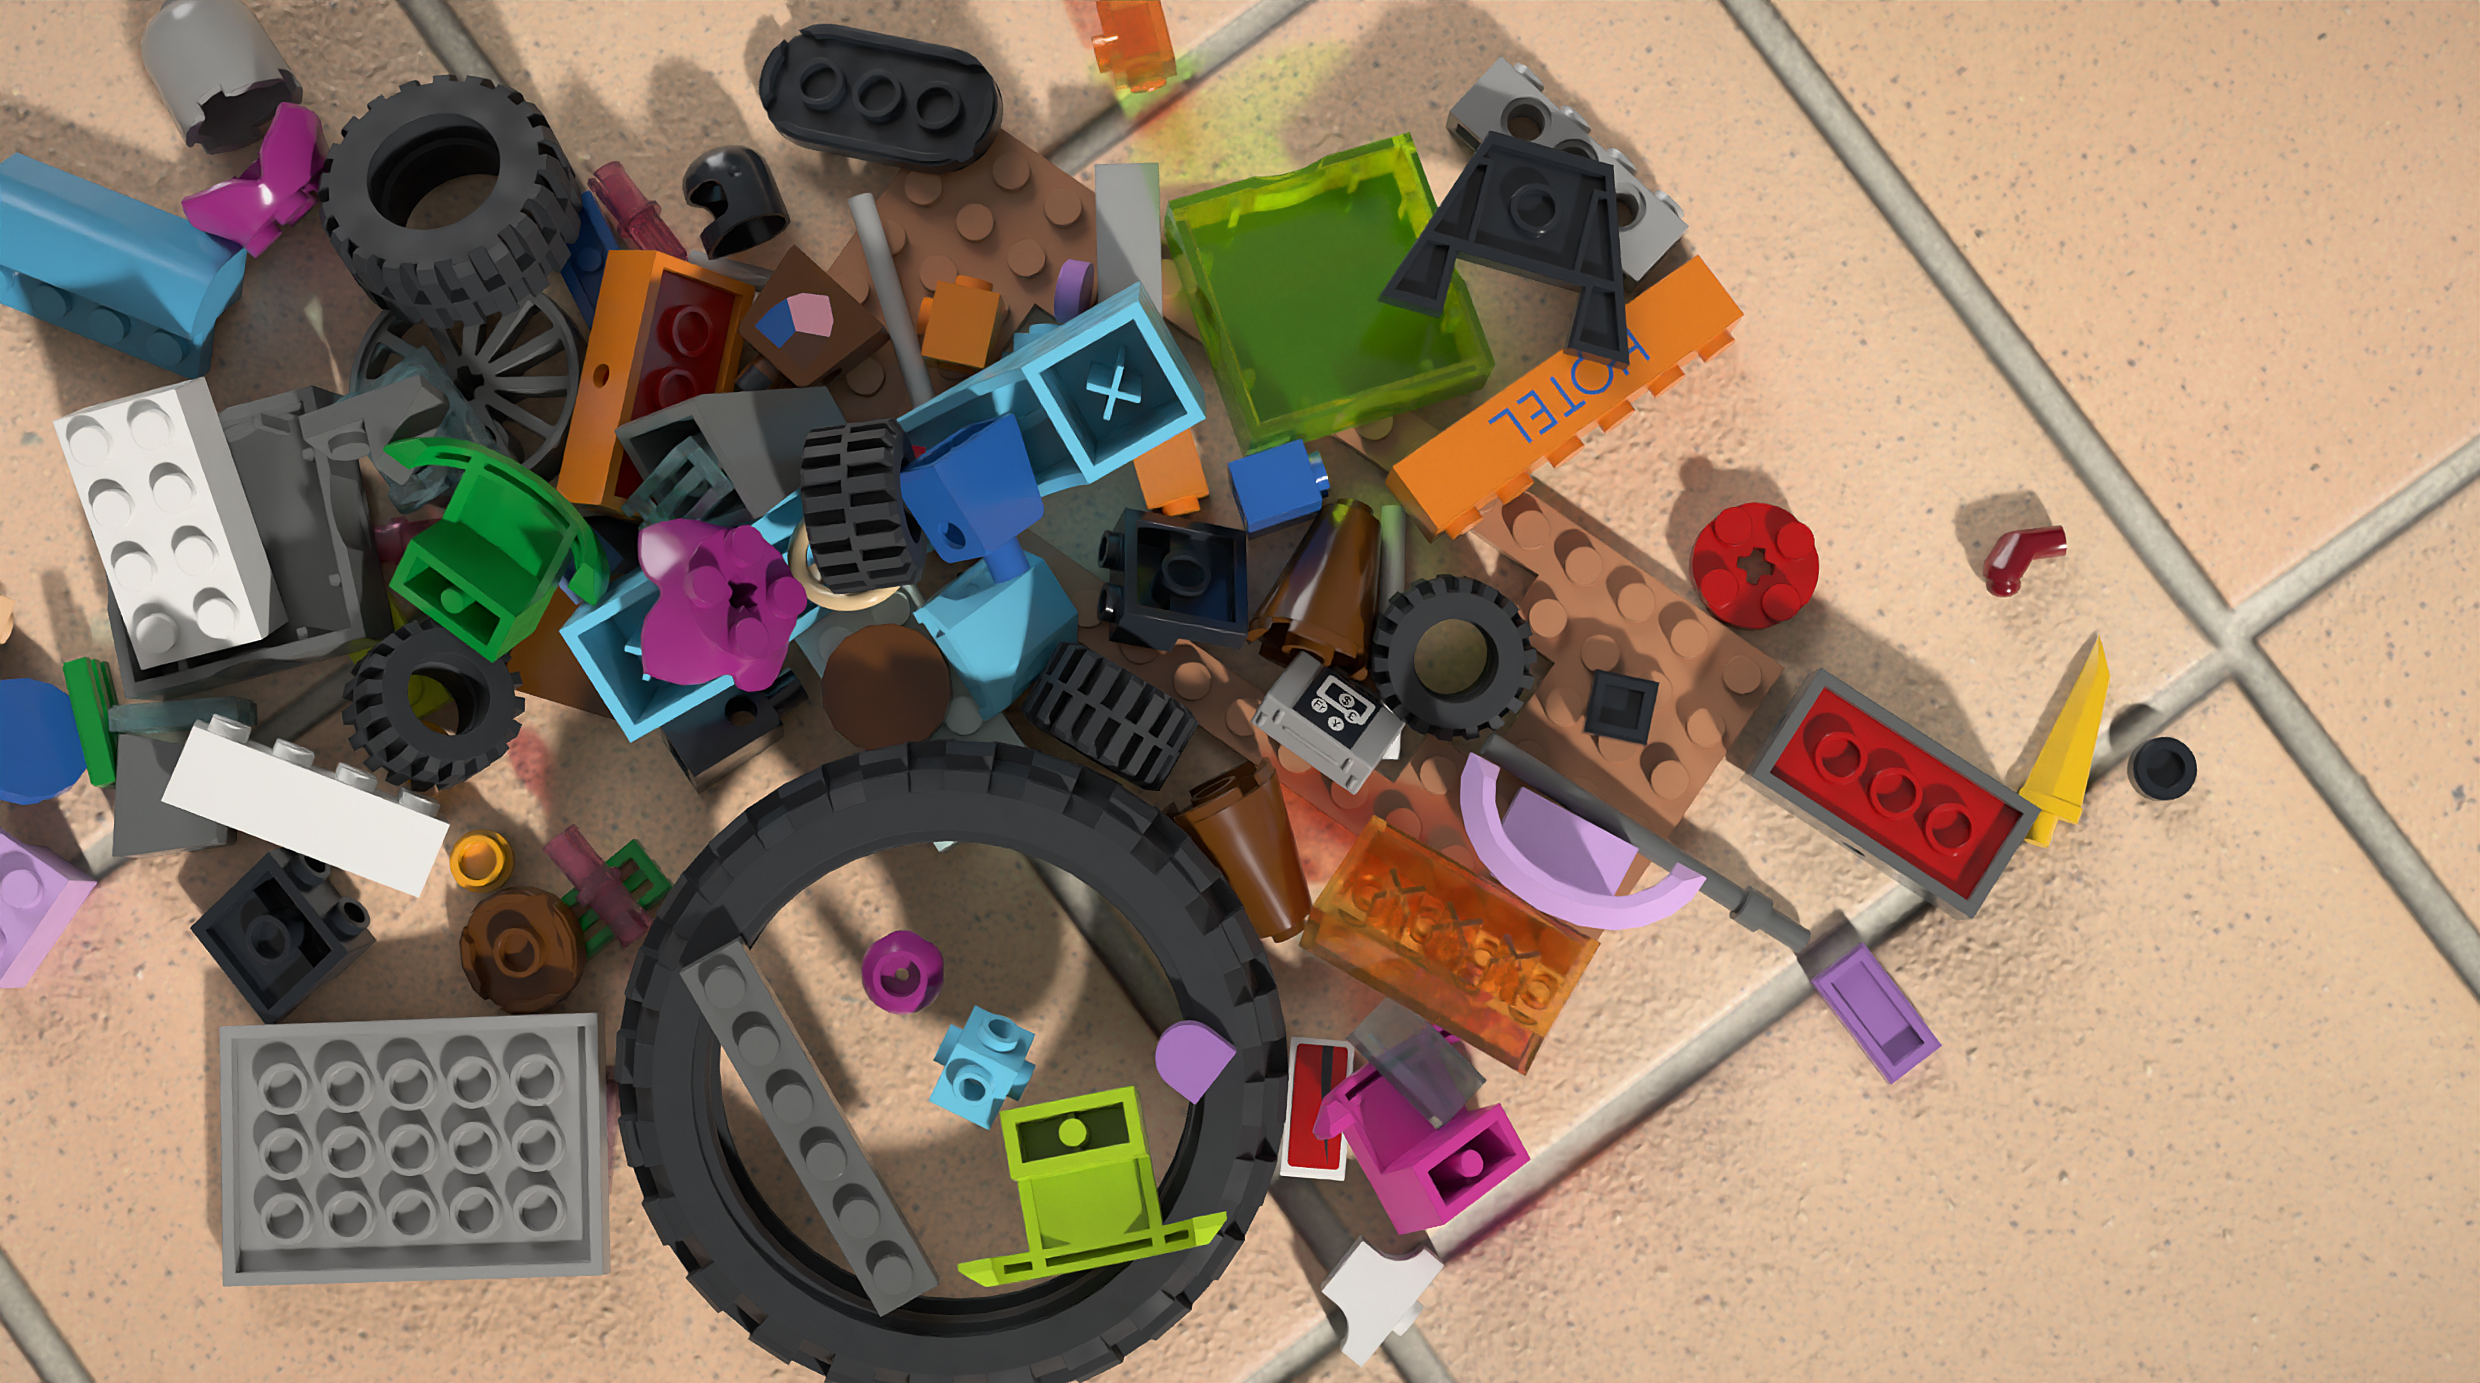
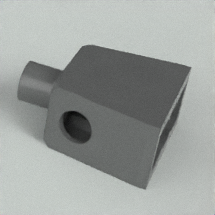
(145, 823)

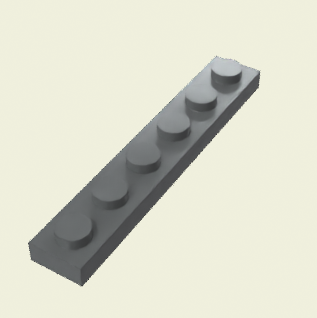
(810, 1125)

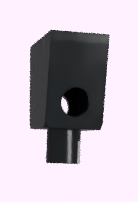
(712, 747)

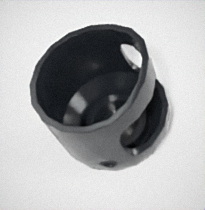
(741, 197)

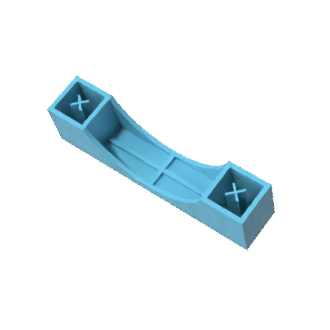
(1083, 405)

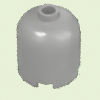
(216, 72)

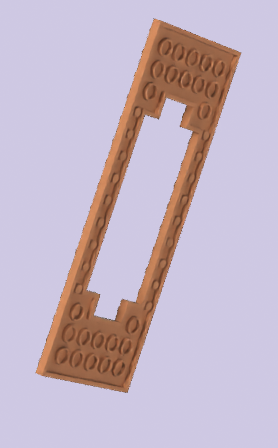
(1589, 608)

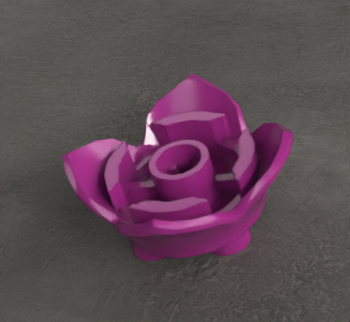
(271, 188)
(720, 604)

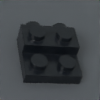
(1173, 582)
(284, 932)

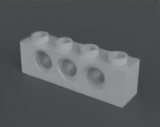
(1517, 92)

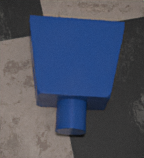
(976, 495)

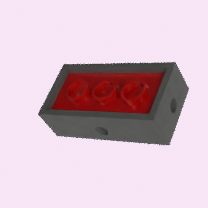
(1890, 795)

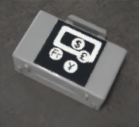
(1328, 721)

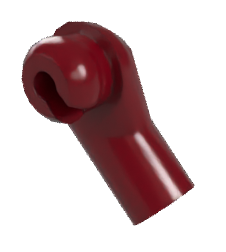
(2014, 554)

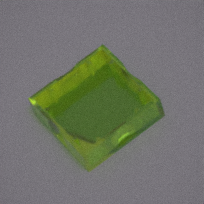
(1290, 290)

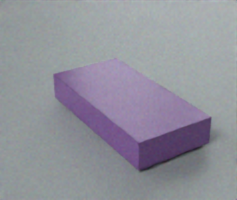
(1875, 1013)

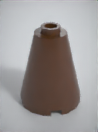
(1326, 593)
(1248, 835)

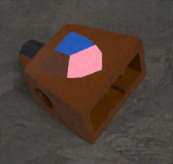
(805, 329)

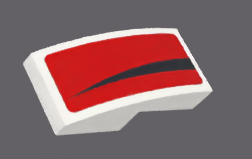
(1314, 1071)

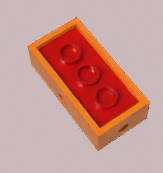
(654, 341)

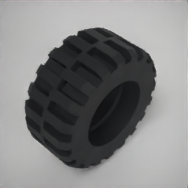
(419, 143)

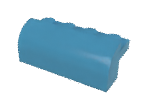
(113, 267)

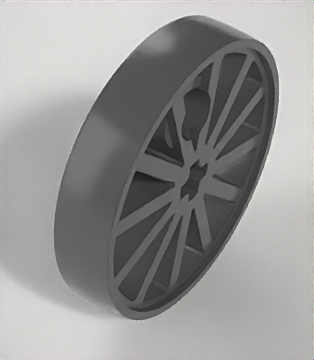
(493, 376)

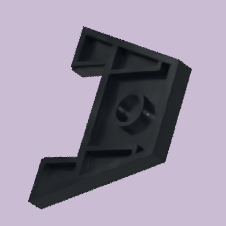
(1534, 218)

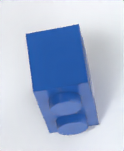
(1278, 488)

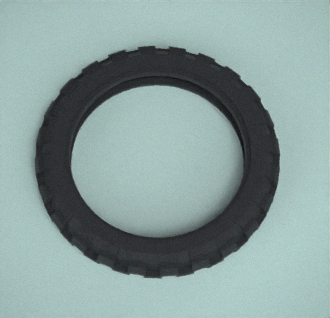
(894, 798)

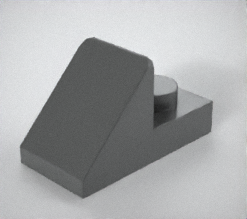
(377, 419)

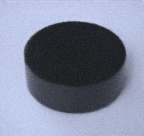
(2162, 769)

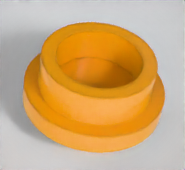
(482, 861)

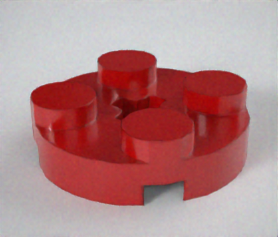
(1784, 545)

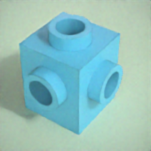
(982, 1066)

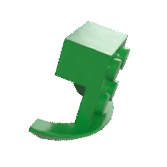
(496, 549)

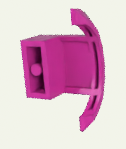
(1413, 1167)

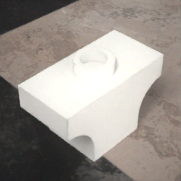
(1378, 1293)

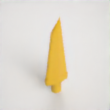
(2064, 763)

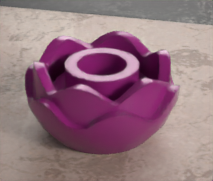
(905, 951)

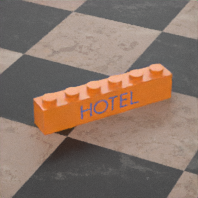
(1560, 403)

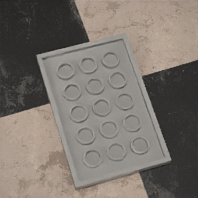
(414, 1150)

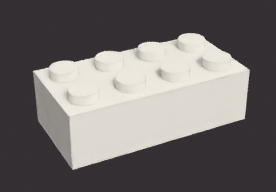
(171, 522)
(308, 807)

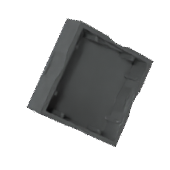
(317, 545)

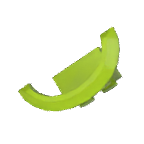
(1085, 1190)

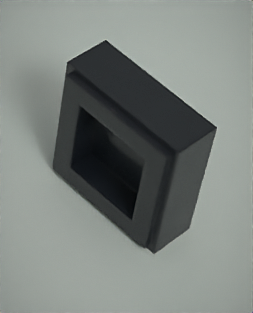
(1620, 707)

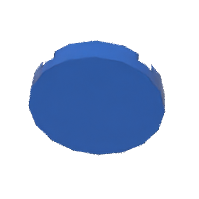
(37, 742)

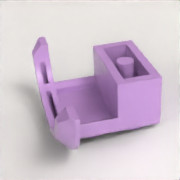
(1561, 859)
(36, 905)

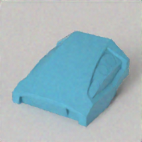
(1001, 631)

